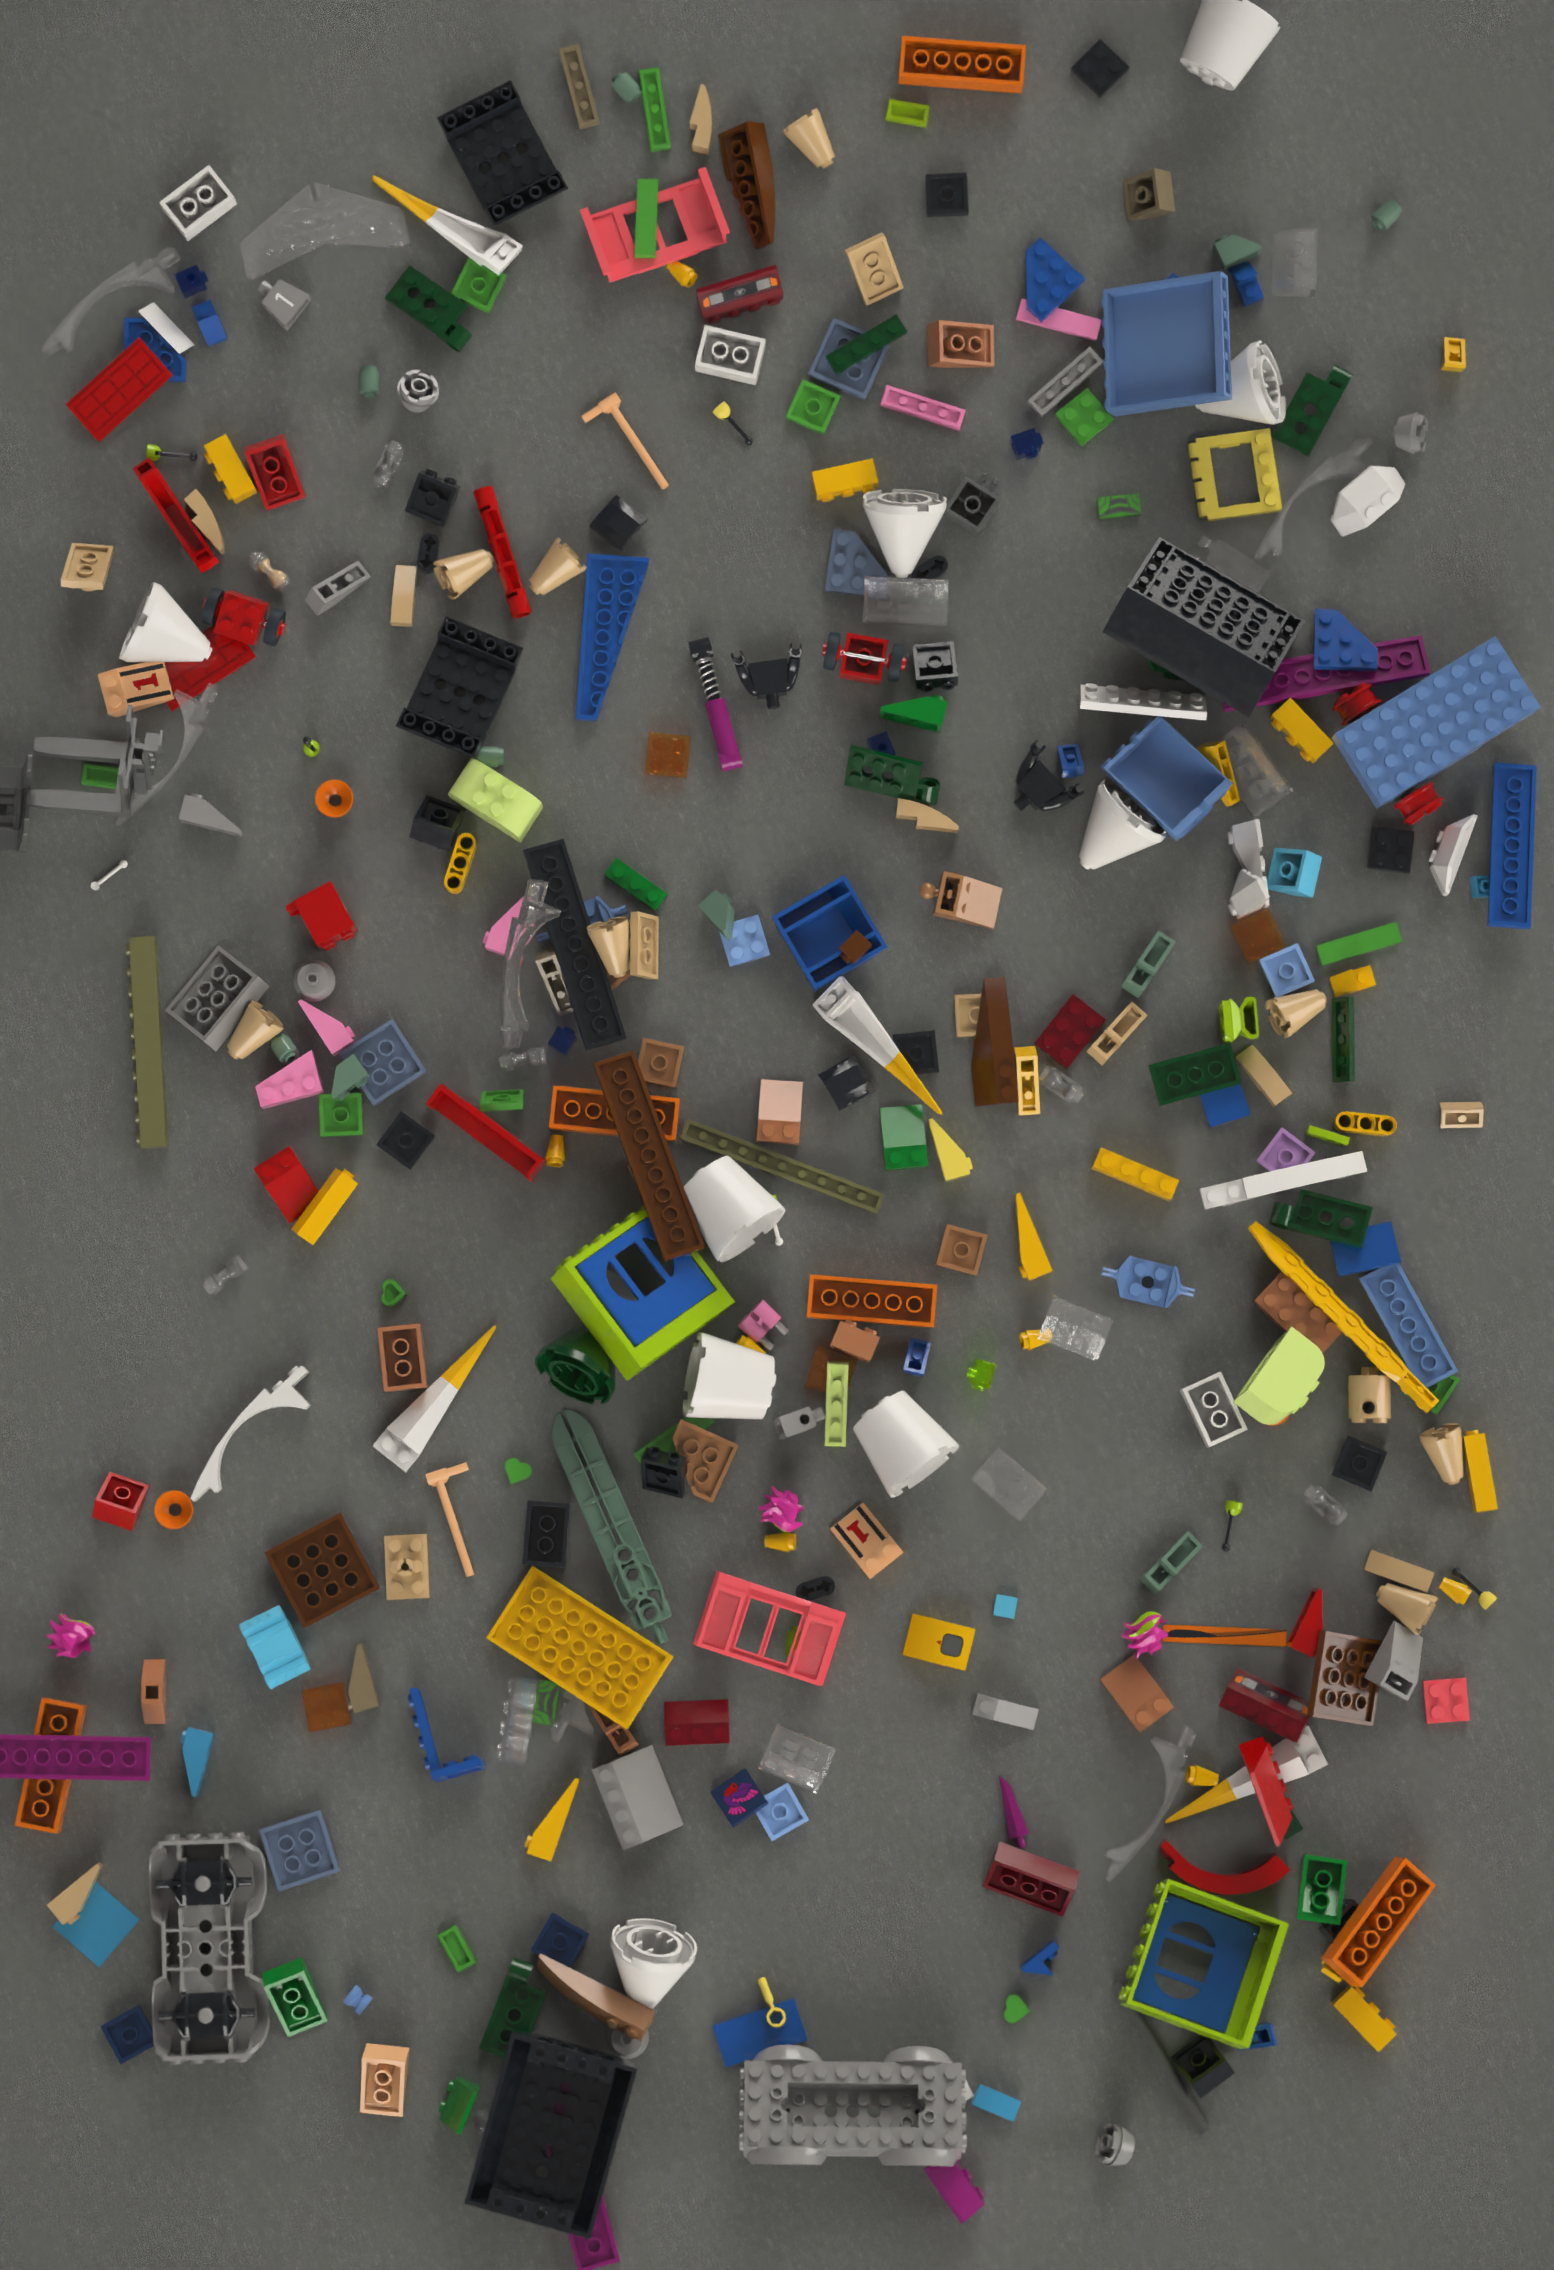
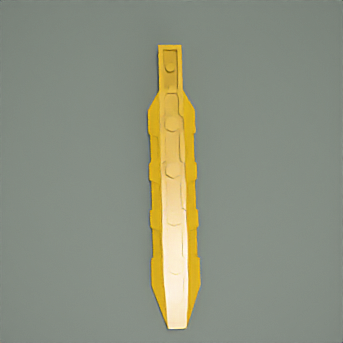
(1345, 1318)

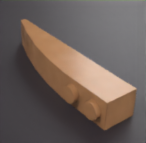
(597, 1999)

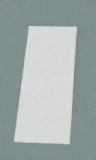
(166, 327)

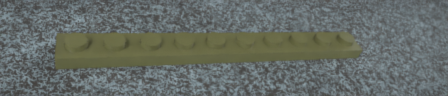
(782, 1166)

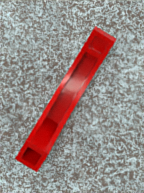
(175, 515)
(1238, 1883)

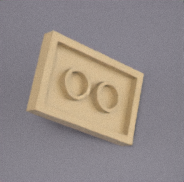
(874, 269)
(87, 566)
(644, 945)
(406, 1566)

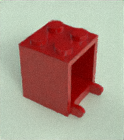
(324, 916)

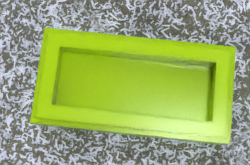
(907, 113)
(1327, 1136)

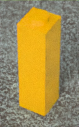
(325, 1205)
(1479, 1471)

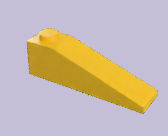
(1031, 1252)
(547, 1834)

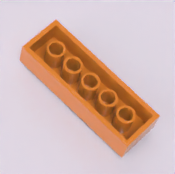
(962, 64)
(587, 1112)
(871, 1301)
(45, 1800)
(1378, 1921)

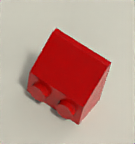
(120, 1501)

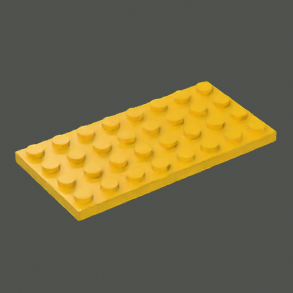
(580, 1647)

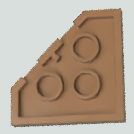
(706, 1456)

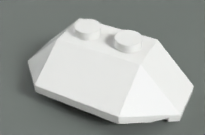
(1366, 499)
(1449, 853)

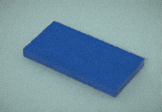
(750, 2033)

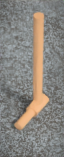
(611, 405)
(438, 1478)

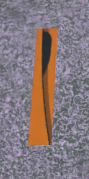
(1225, 1635)

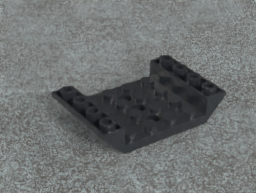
(493, 127)
(464, 661)

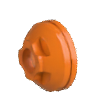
(331, 788)
(163, 1514)

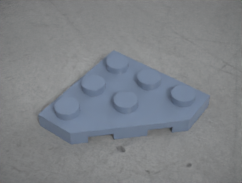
(850, 564)

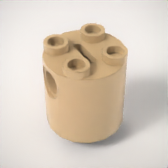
(1369, 1388)

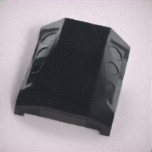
(617, 522)
(847, 1082)

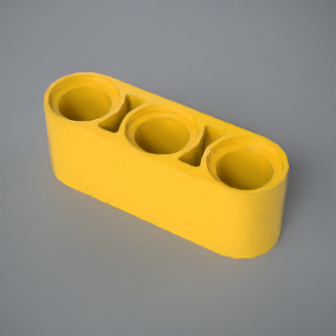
(460, 853)
(1374, 1119)

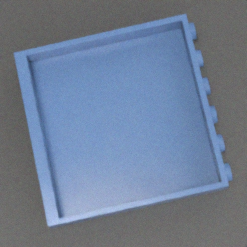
(1167, 344)

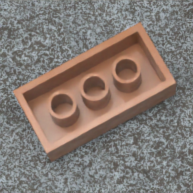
(1290, 1307)

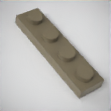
(579, 86)

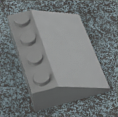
(216, 998)
(637, 1797)

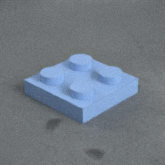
(746, 942)
(1286, 970)
(782, 1812)

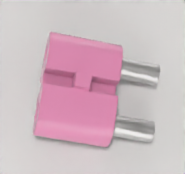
(759, 1322)

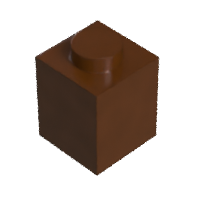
(854, 948)

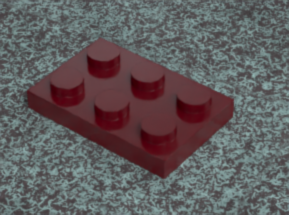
(1069, 1031)

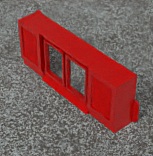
(486, 1131)

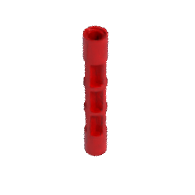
(502, 552)

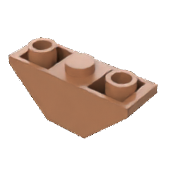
(154, 1691)

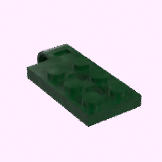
(439, 320)
(1324, 397)
(905, 771)
(1307, 1213)
(513, 1995)

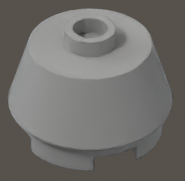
(417, 391)
(1410, 432)
(314, 980)
(624, 2046)
(1115, 2145)

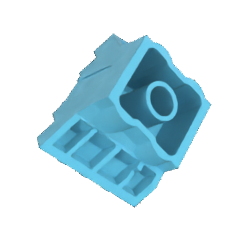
(275, 1646)

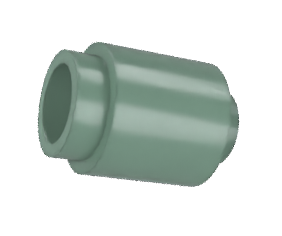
(626, 87)
(1386, 215)
(369, 381)
(491, 756)
(284, 1048)

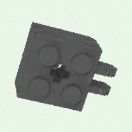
(968, 494)

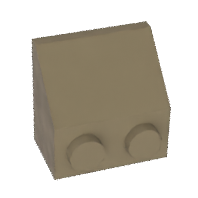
(1149, 195)

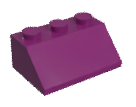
(957, 2189)

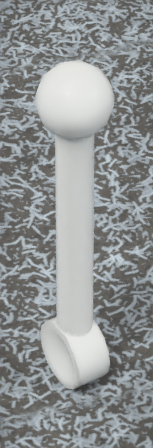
(95, 885)

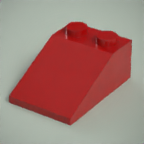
(274, 472)
(287, 1183)
(1308, 1626)

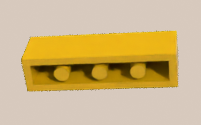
(1135, 1174)

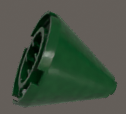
(578, 1366)

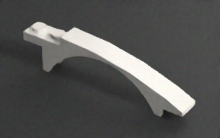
(1282, 1179)
(283, 1396)

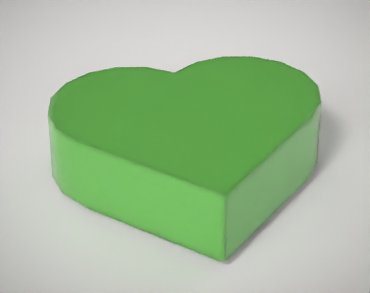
(392, 1293)
(517, 1471)
(1015, 2008)

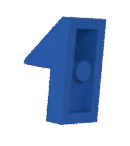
(1245, 281)
(209, 323)
(1070, 761)
(916, 1357)
(1035, 1963)
(1263, 2036)

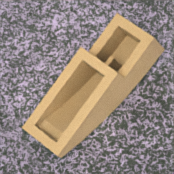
(702, 122)
(205, 520)
(403, 596)
(926, 817)
(1116, 1033)
(1263, 1075)
(1399, 1571)

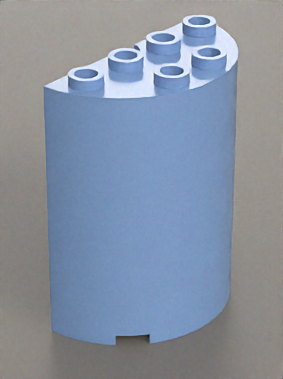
(1167, 777)

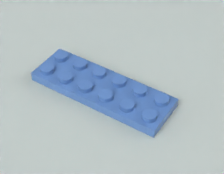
(1408, 1324)

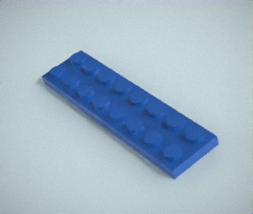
(1511, 846)

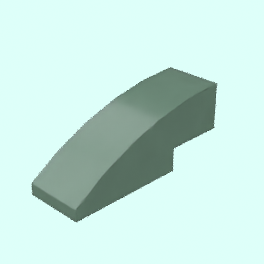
(1148, 964)
(1171, 1563)

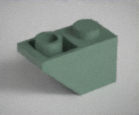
(347, 1076)

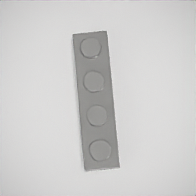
(1065, 382)

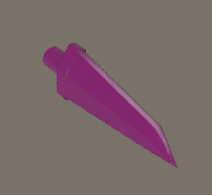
(1015, 1822)

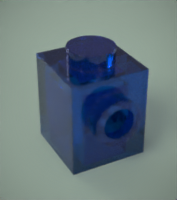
(191, 281)
(1026, 444)
(881, 743)
(563, 1040)

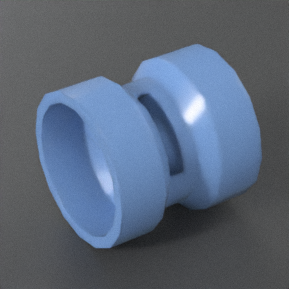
(357, 2000)

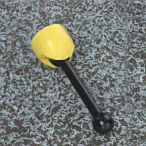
(723, 412)
(1485, 1598)

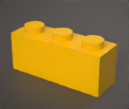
(229, 469)
(844, 480)
(1300, 731)
(1364, 2017)

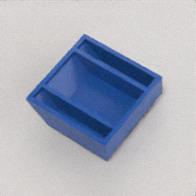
(820, 925)

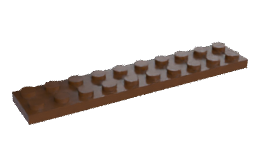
(648, 1156)

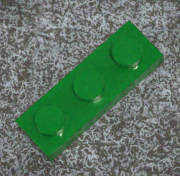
(635, 884)

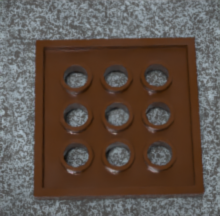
(289, 1576)
(1337, 1687)

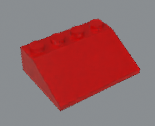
(1267, 1786)

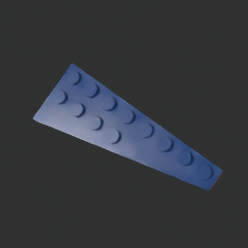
(609, 603)

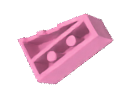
(291, 1083)

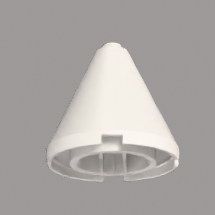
(1254, 388)
(903, 524)
(163, 632)
(1116, 828)
(651, 1958)

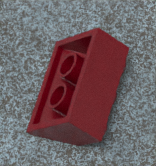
(696, 1722)

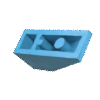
(196, 1751)

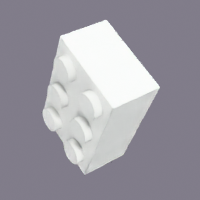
(198, 203)
(730, 355)
(1213, 1409)

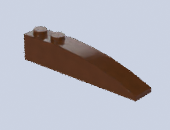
(751, 173)
(993, 1048)

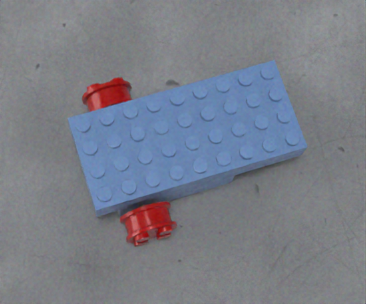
(1430, 726)

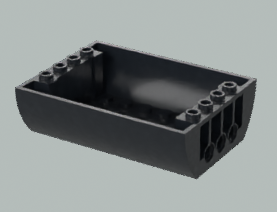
(1198, 635)
(525, 2121)

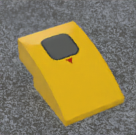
(939, 1642)

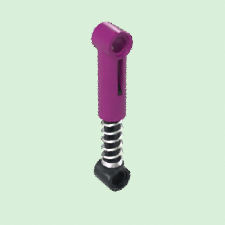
(716, 707)

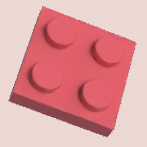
(1445, 1700)

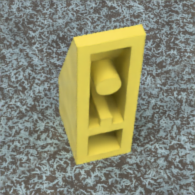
(950, 1156)

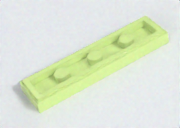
(836, 1403)

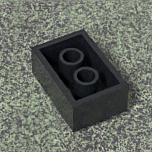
(546, 1534)

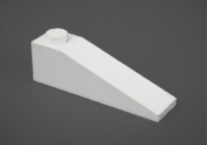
(1247, 844)
(1247, 894)

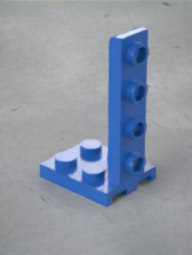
(450, 1769)

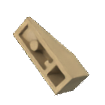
(73, 1899)

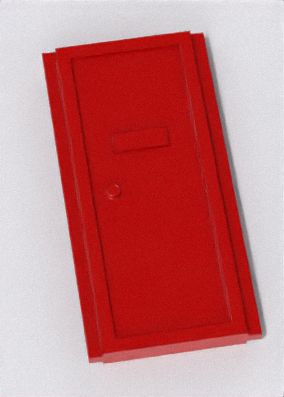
(119, 389)
(194, 677)

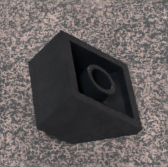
(437, 823)
(1202, 2065)

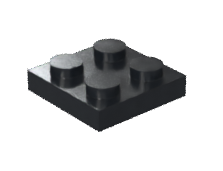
(1100, 68)
(946, 194)
(1390, 850)
(919, 1051)
(405, 1140)
(1359, 1463)

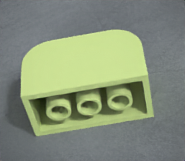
(496, 799)
(1282, 1379)

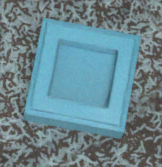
(1005, 1606)

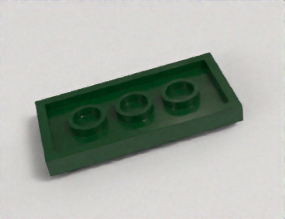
(1194, 1074)

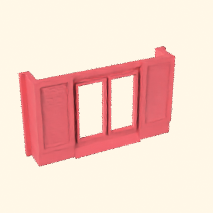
(699, 217)
(726, 1613)

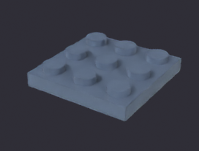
(856, 379)
(387, 1061)
(299, 1850)

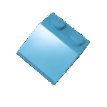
(1294, 872)

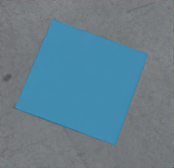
(101, 1925)

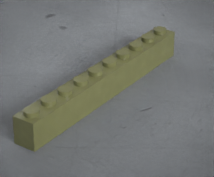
(148, 1042)

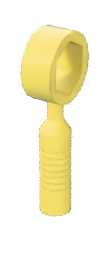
(769, 2000)

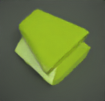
(1238, 1020)

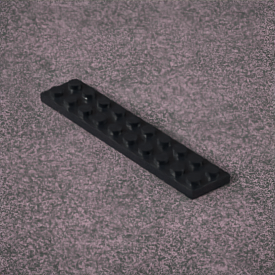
(577, 956)

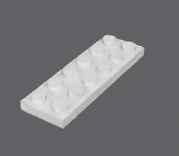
(1143, 702)

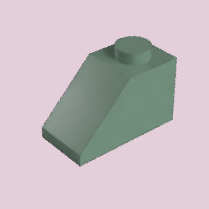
(1234, 250)
(719, 912)

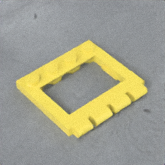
(1264, 467)

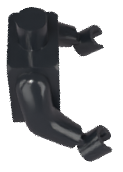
(769, 678)
(1039, 785)

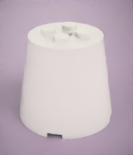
(1227, 41)
(730, 1207)
(727, 1380)
(902, 1442)

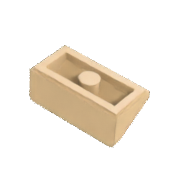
(1461, 1114)

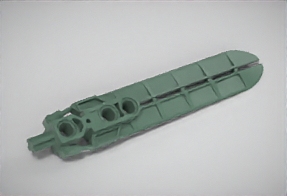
(621, 1519)

